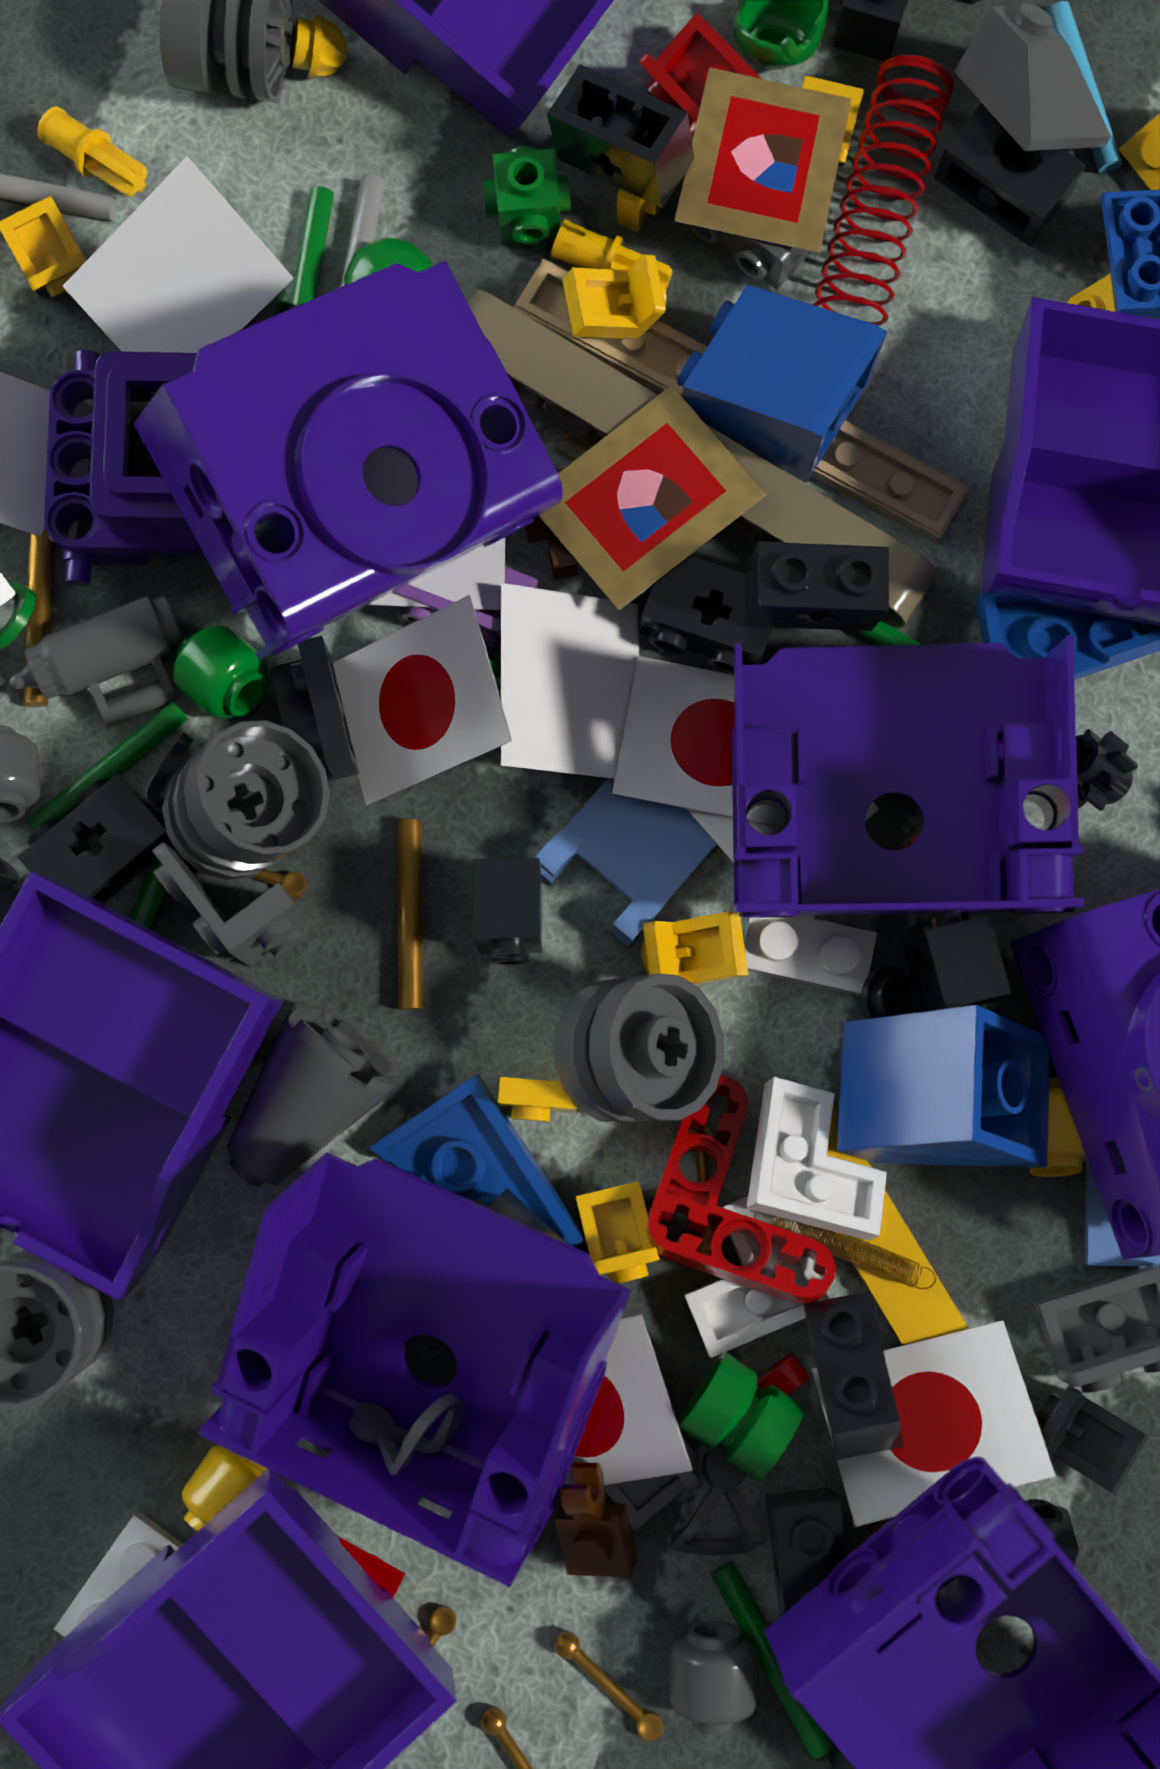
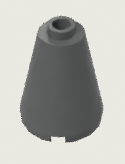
(306, 1095)

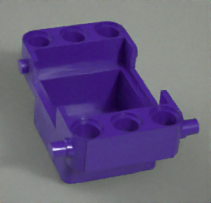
(127, 512)

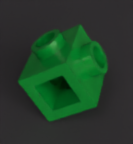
(526, 195)

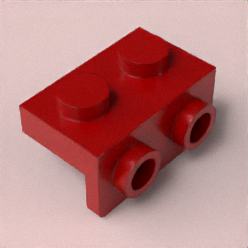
(684, 64)

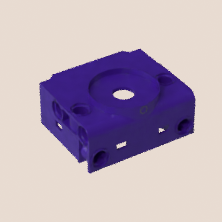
(280, 434)
(941, 723)
(1108, 979)
(334, 1293)
(893, 1632)

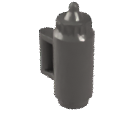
(105, 649)

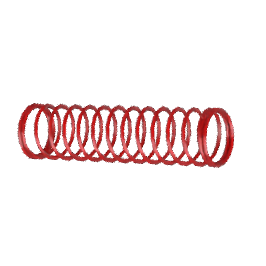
(899, 101)

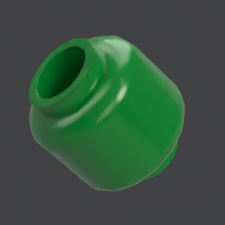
(220, 672)

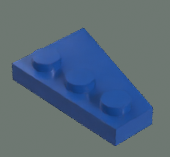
(1034, 629)
(476, 1153)

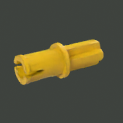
(92, 152)
(590, 250)

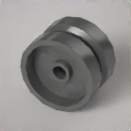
(639, 1049)

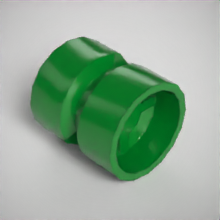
(742, 1417)

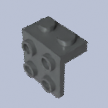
(263, 927)

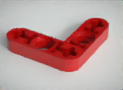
(700, 1205)

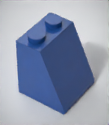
(781, 376)
(944, 1090)

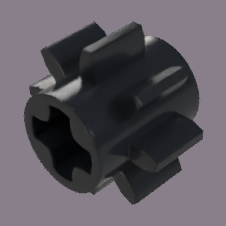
(1102, 769)

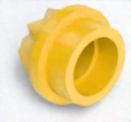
(318, 46)

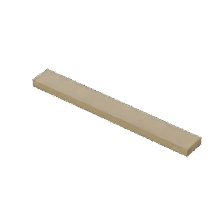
(854, 462)

